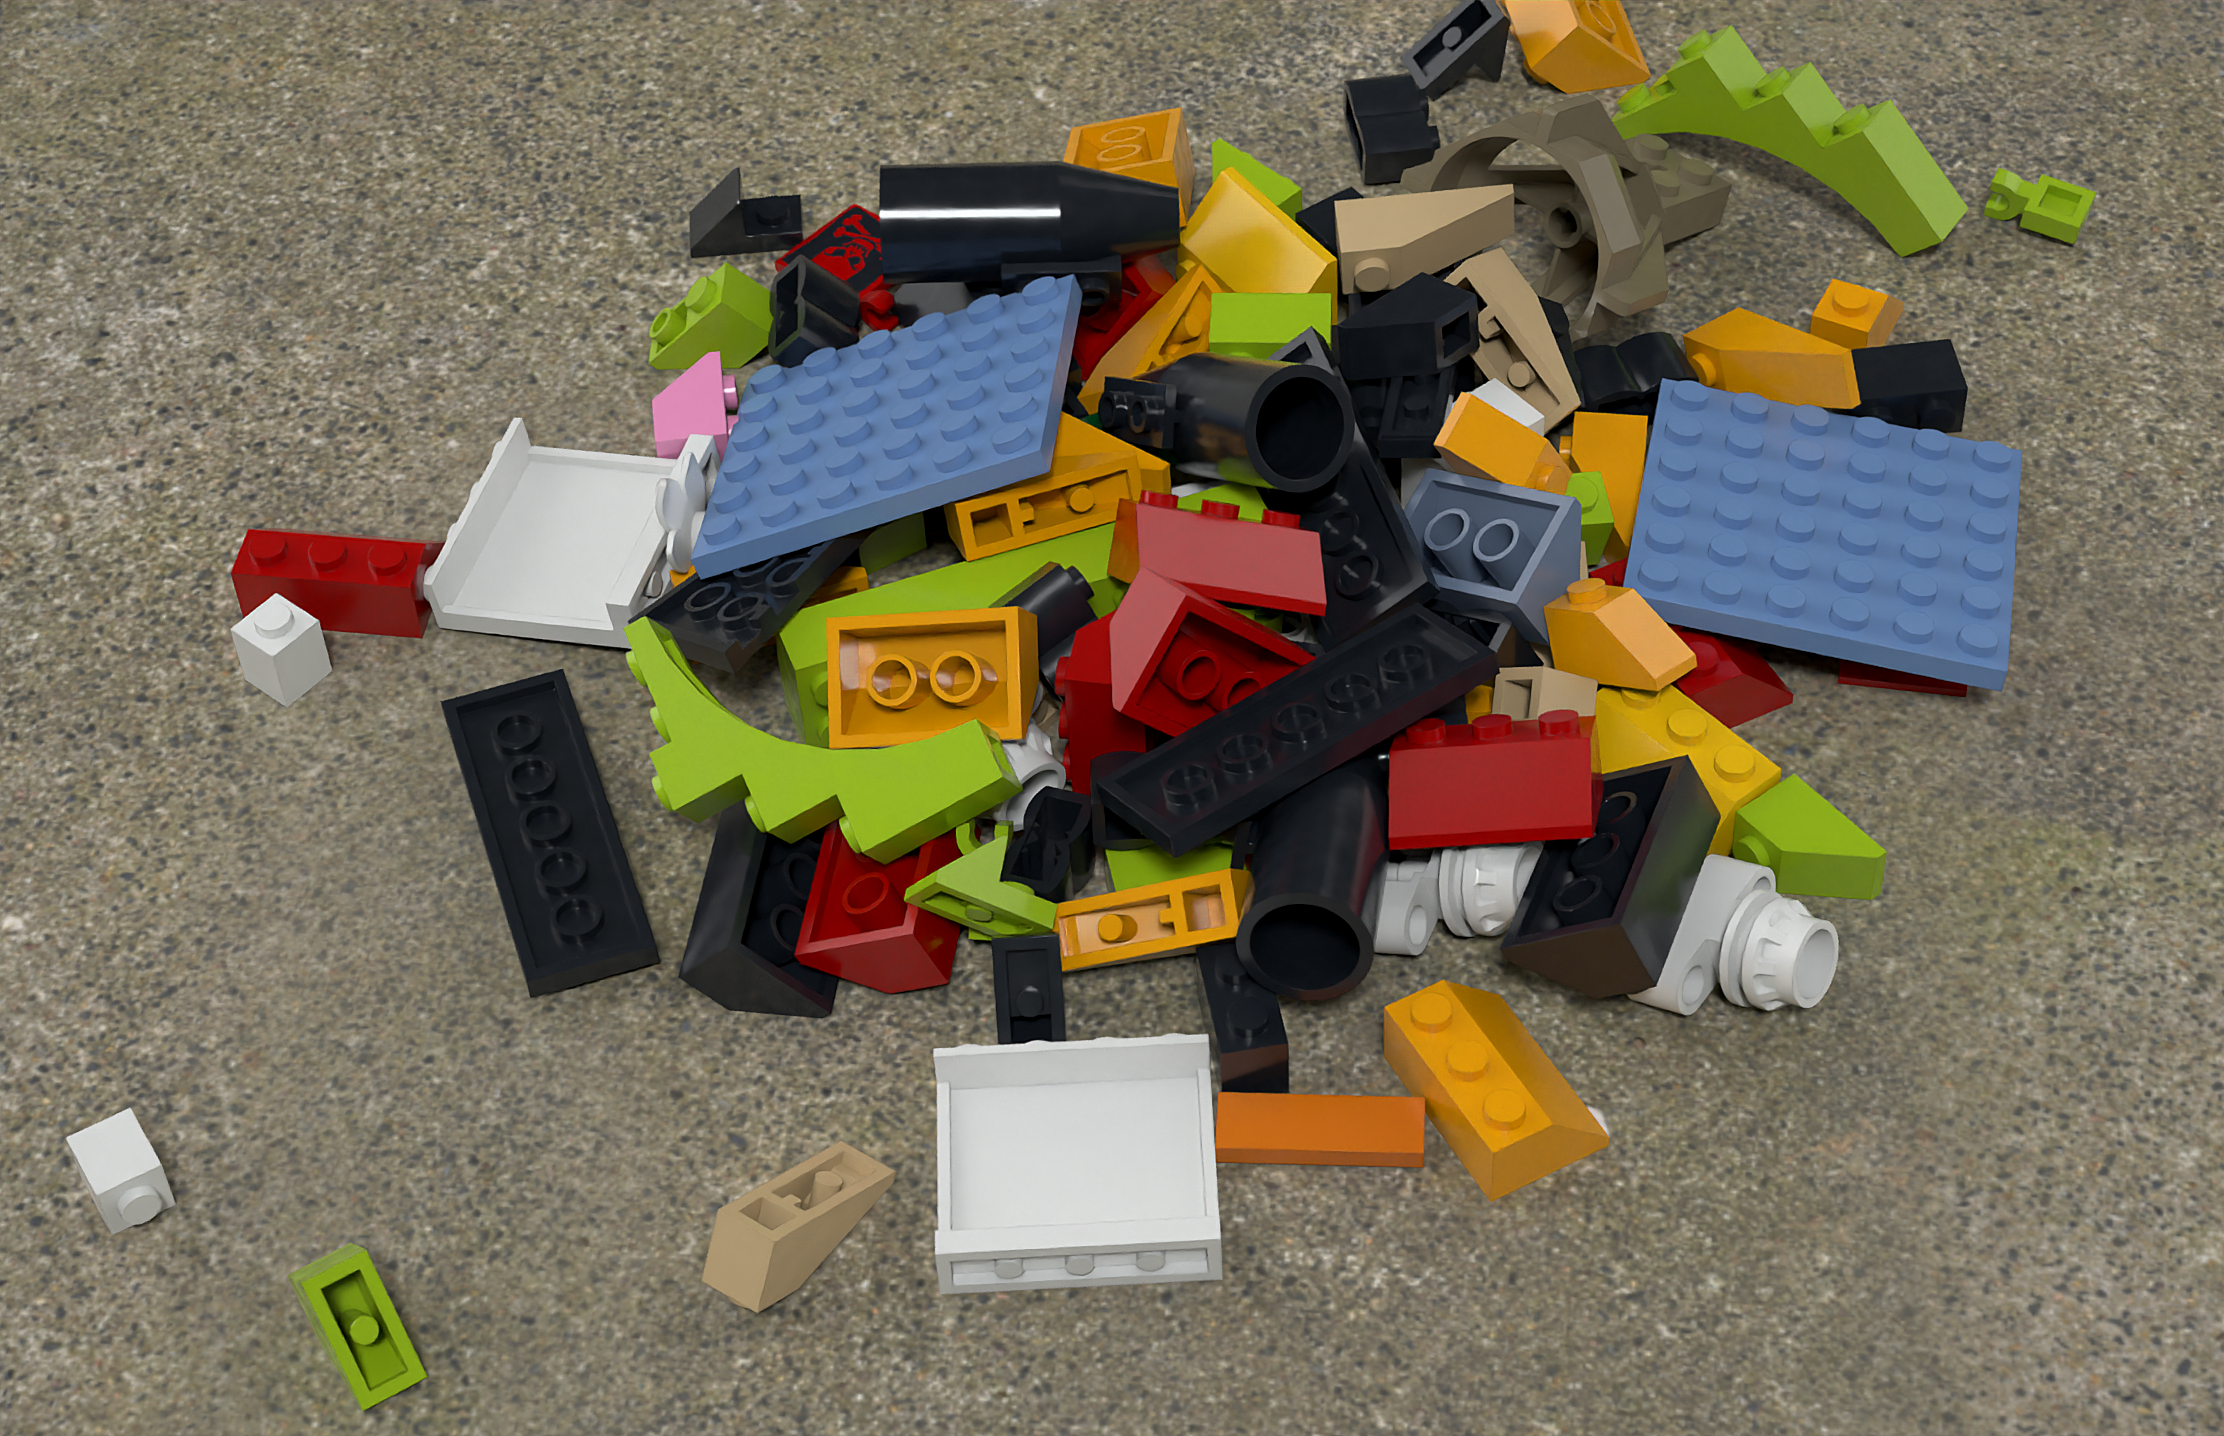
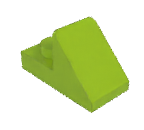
(974, 896)

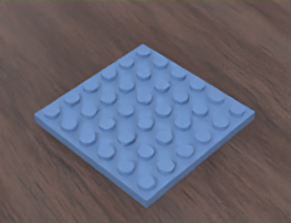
(892, 426)
(1828, 533)

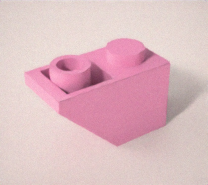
(695, 405)

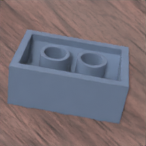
(1497, 545)

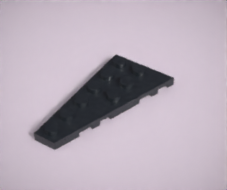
(738, 611)

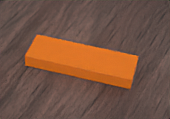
(1320, 1129)

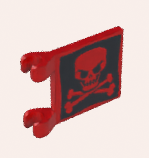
(852, 251)

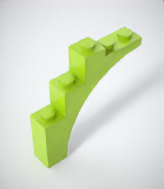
(1794, 115)
(790, 789)

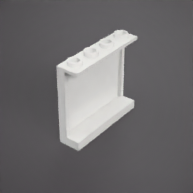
(559, 542)
(1076, 1164)

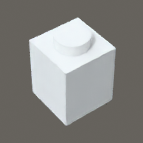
(281, 650)
(121, 1171)

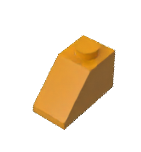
(1855, 316)
(1497, 448)
(1614, 637)

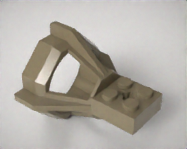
(1602, 206)

